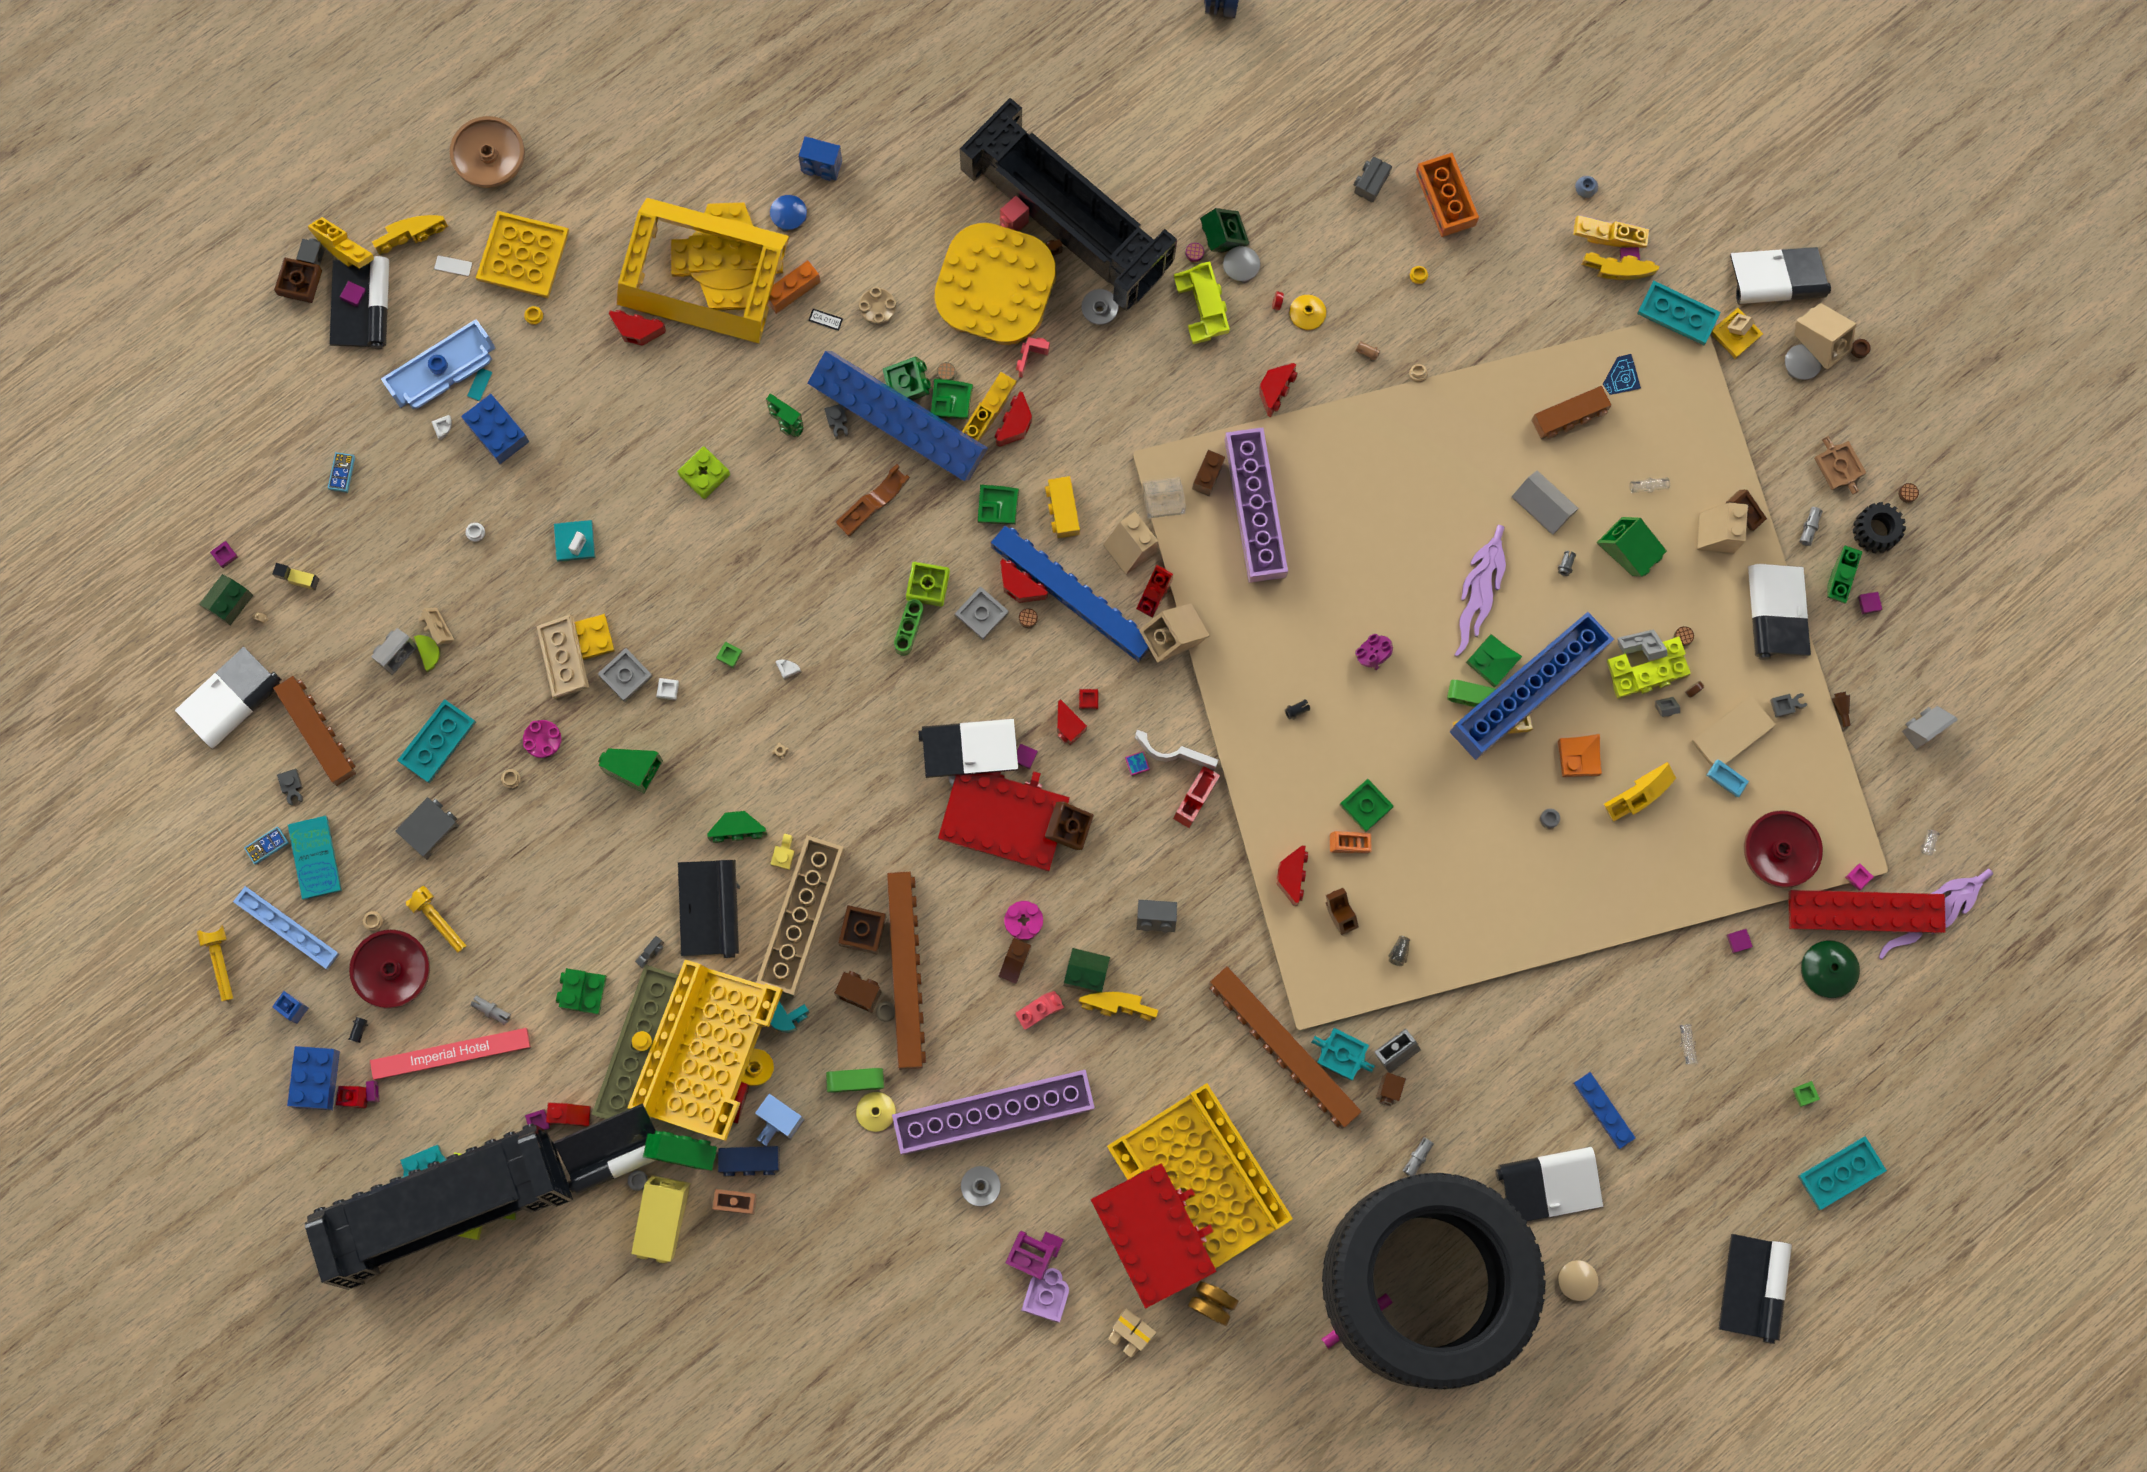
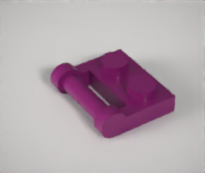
(1028, 1261)

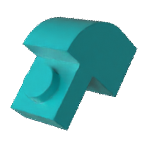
(784, 1022)

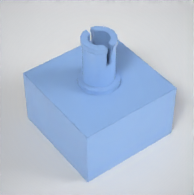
(778, 1118)

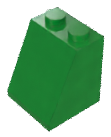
(1632, 545)
(631, 767)

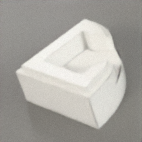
(442, 426)
(787, 668)

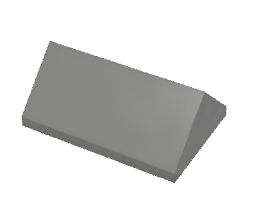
(1544, 502)

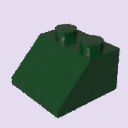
(1224, 230)
(226, 599)
(1086, 971)

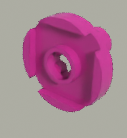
(1031, 928)

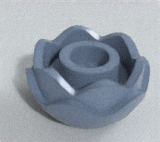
(1582, 190)

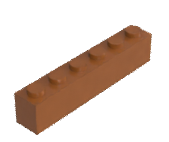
(314, 730)

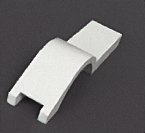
(1182, 752)

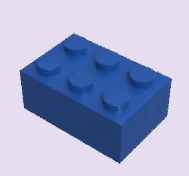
(495, 429)
(313, 1078)

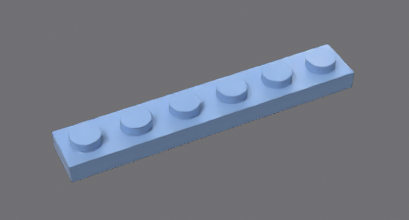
(286, 927)

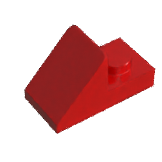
(352, 1096)

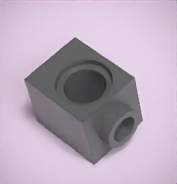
(310, 251)

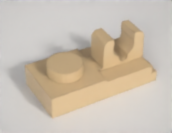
(436, 626)

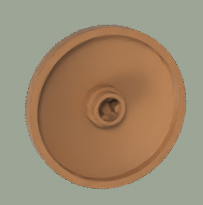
(487, 152)

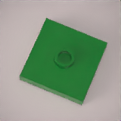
(1366, 805)

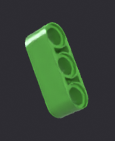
(908, 618)
(1467, 693)
(855, 1080)

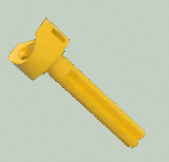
(421, 902)
(212, 941)

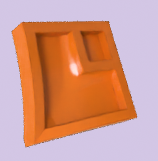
(1580, 756)

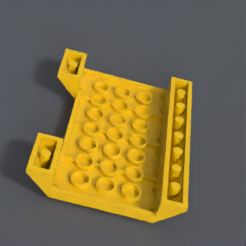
(703, 1049)
(1208, 1155)

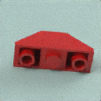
(635, 328)
(1275, 386)
(1015, 422)
(1019, 584)
(1155, 591)
(1292, 874)

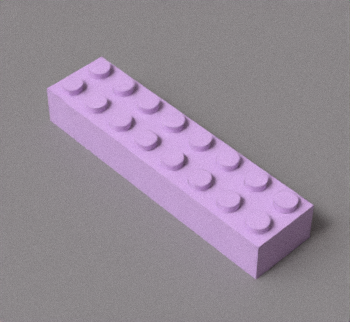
(1256, 505)

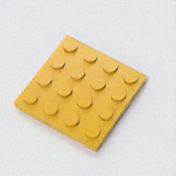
(522, 254)

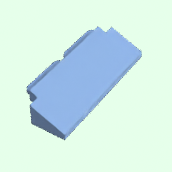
(465, 354)

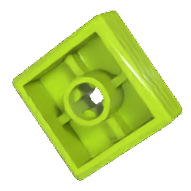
(703, 484)
(922, 573)

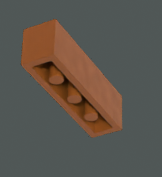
(1571, 412)

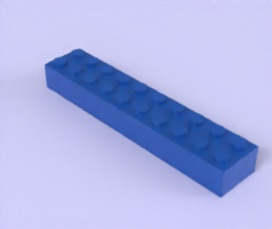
(897, 415)
(1531, 685)

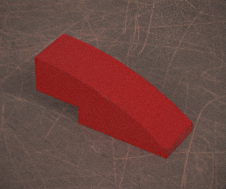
(1196, 797)

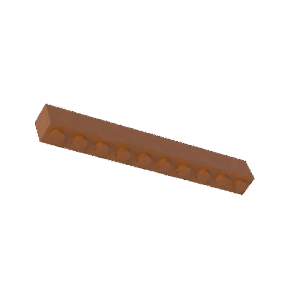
(905, 970)
(1284, 1047)

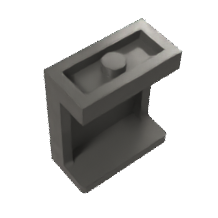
(427, 826)

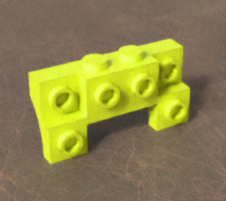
(1208, 301)
(1650, 674)

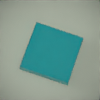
(564, 535)

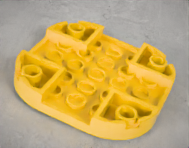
(995, 283)

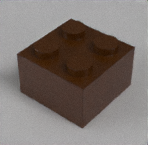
(862, 929)
(858, 991)

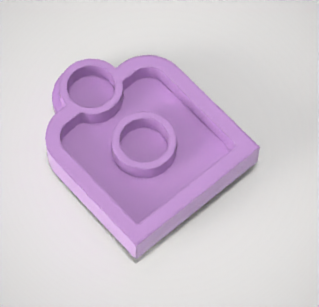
(1047, 1296)

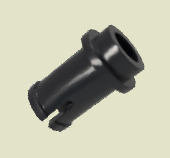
(1295, 710)
(358, 1029)

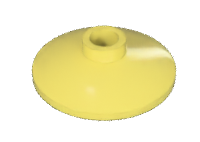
(875, 1122)

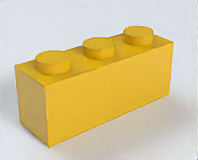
(1062, 507)

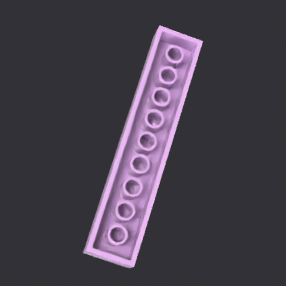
(993, 1112)

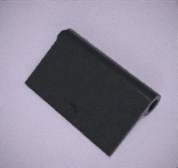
(708, 908)

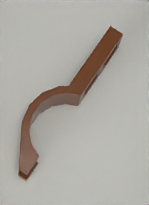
(875, 500)

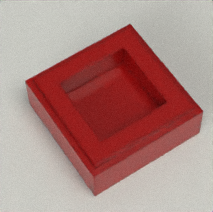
(1088, 698)

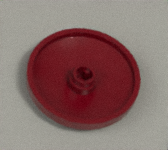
(1783, 849)
(389, 969)

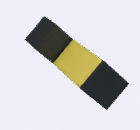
(295, 576)

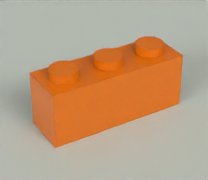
(793, 286)

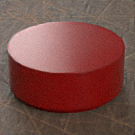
(1278, 300)

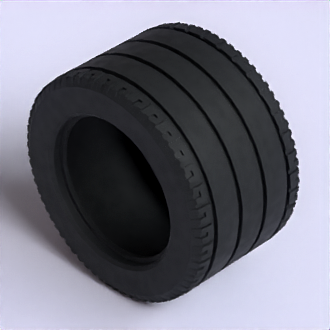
(1511, 1266)

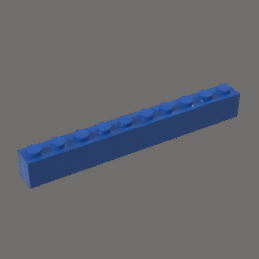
(1070, 592)

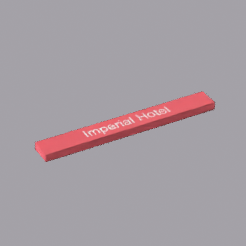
(450, 1053)

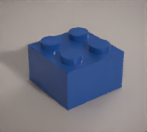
(820, 158)

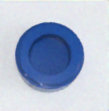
(437, 364)

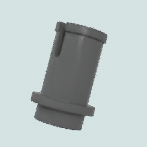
(1566, 564)

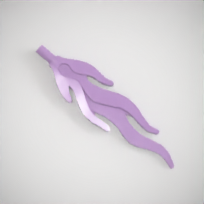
(1481, 585)
(1962, 891)

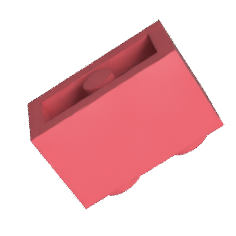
(1014, 214)

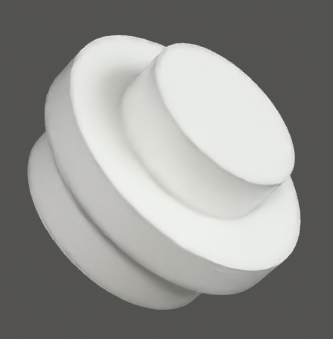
(475, 532)

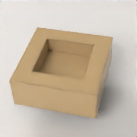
(1741, 324)

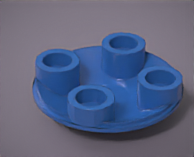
(788, 212)

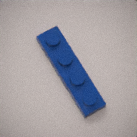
(1604, 1110)

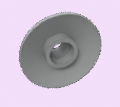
(1099, 298)
(980, 1175)

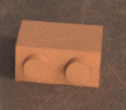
(734, 1201)

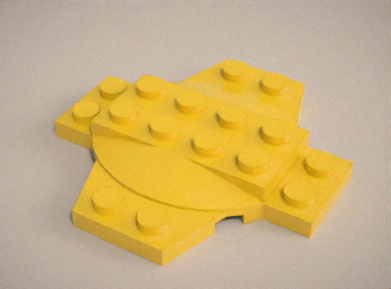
(717, 263)

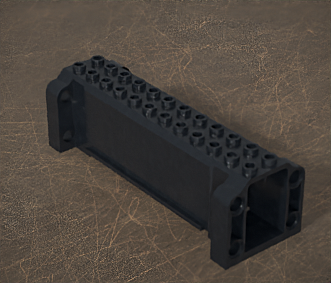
(1068, 205)
(435, 1205)

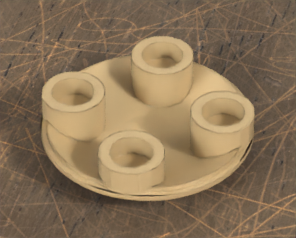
(877, 305)
(1578, 1280)

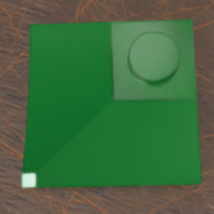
(951, 399)
(998, 504)
(1493, 660)

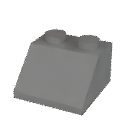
(394, 651)
(1928, 726)

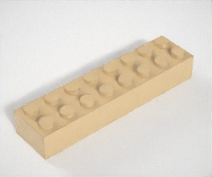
(801, 915)

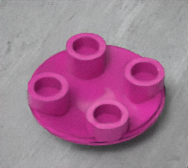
(542, 738)

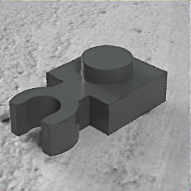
(836, 417)
(1785, 704)
(290, 783)
(653, 948)

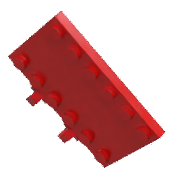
(1001, 818)
(1154, 1234)

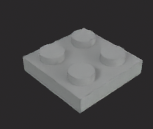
(981, 613)
(625, 675)

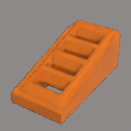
(1334, 842)

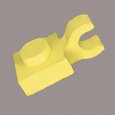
(783, 855)

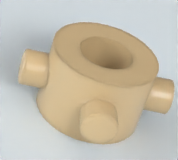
(259, 617)
(780, 750)

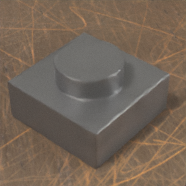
(1667, 706)

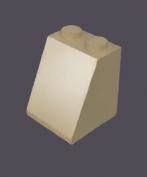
(1826, 334)
(1722, 528)
(1131, 543)
(1174, 632)

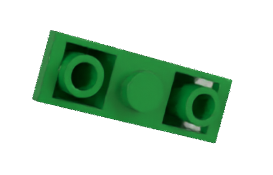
(1843, 574)
(736, 827)

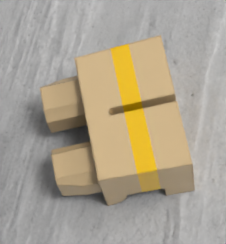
(1137, 1339)

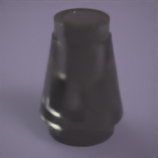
(1399, 952)

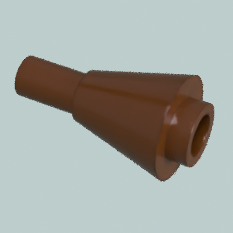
(1842, 704)

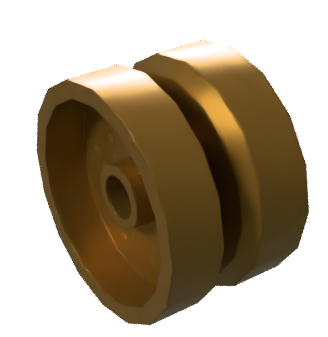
(1212, 1304)

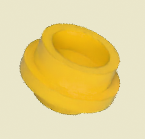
(1418, 275)
(533, 315)
(641, 1041)

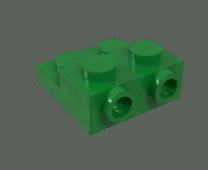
(908, 378)
(788, 418)
(581, 991)

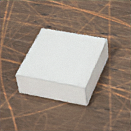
(577, 543)
(667, 689)

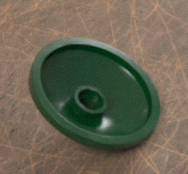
(1818, 972)

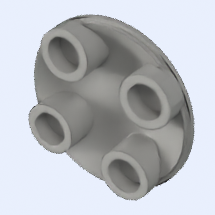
(1241, 264)
(1801, 363)

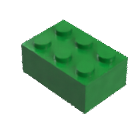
(680, 1150)

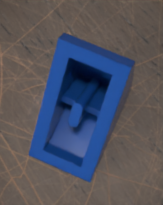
(290, 1007)

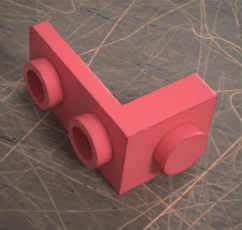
(1036, 345)
(1039, 1009)

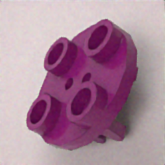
(1374, 651)

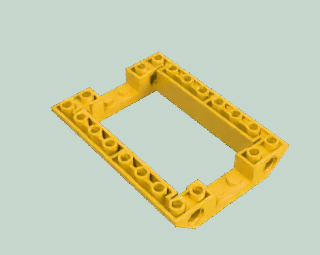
(645, 228)

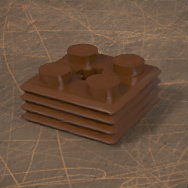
(294, 270)
(1078, 820)

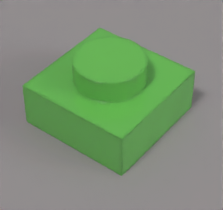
(729, 654)
(1805, 1093)

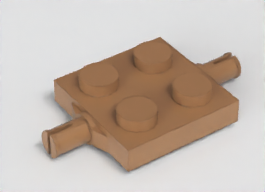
(1840, 465)

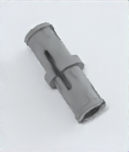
(1811, 526)
(490, 1010)
(1418, 1157)

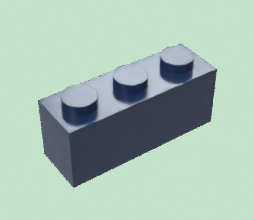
(748, 1160)

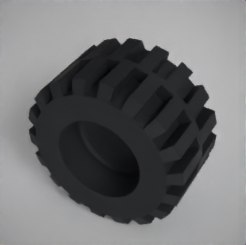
(1889, 518)

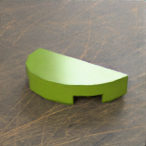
(428, 650)

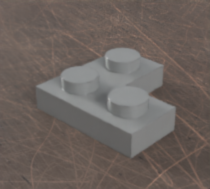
(1646, 641)

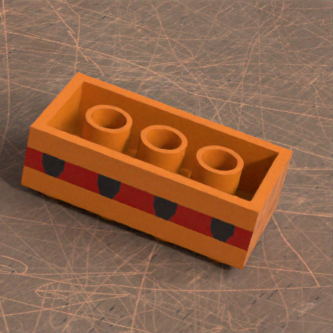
(1447, 194)

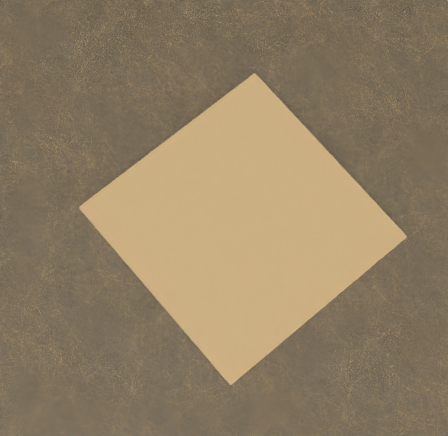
(1378, 534)

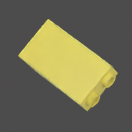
(660, 1218)

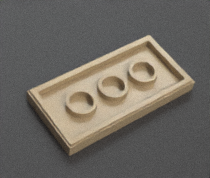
(562, 656)
(1734, 732)

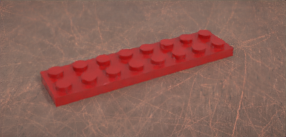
(1867, 911)

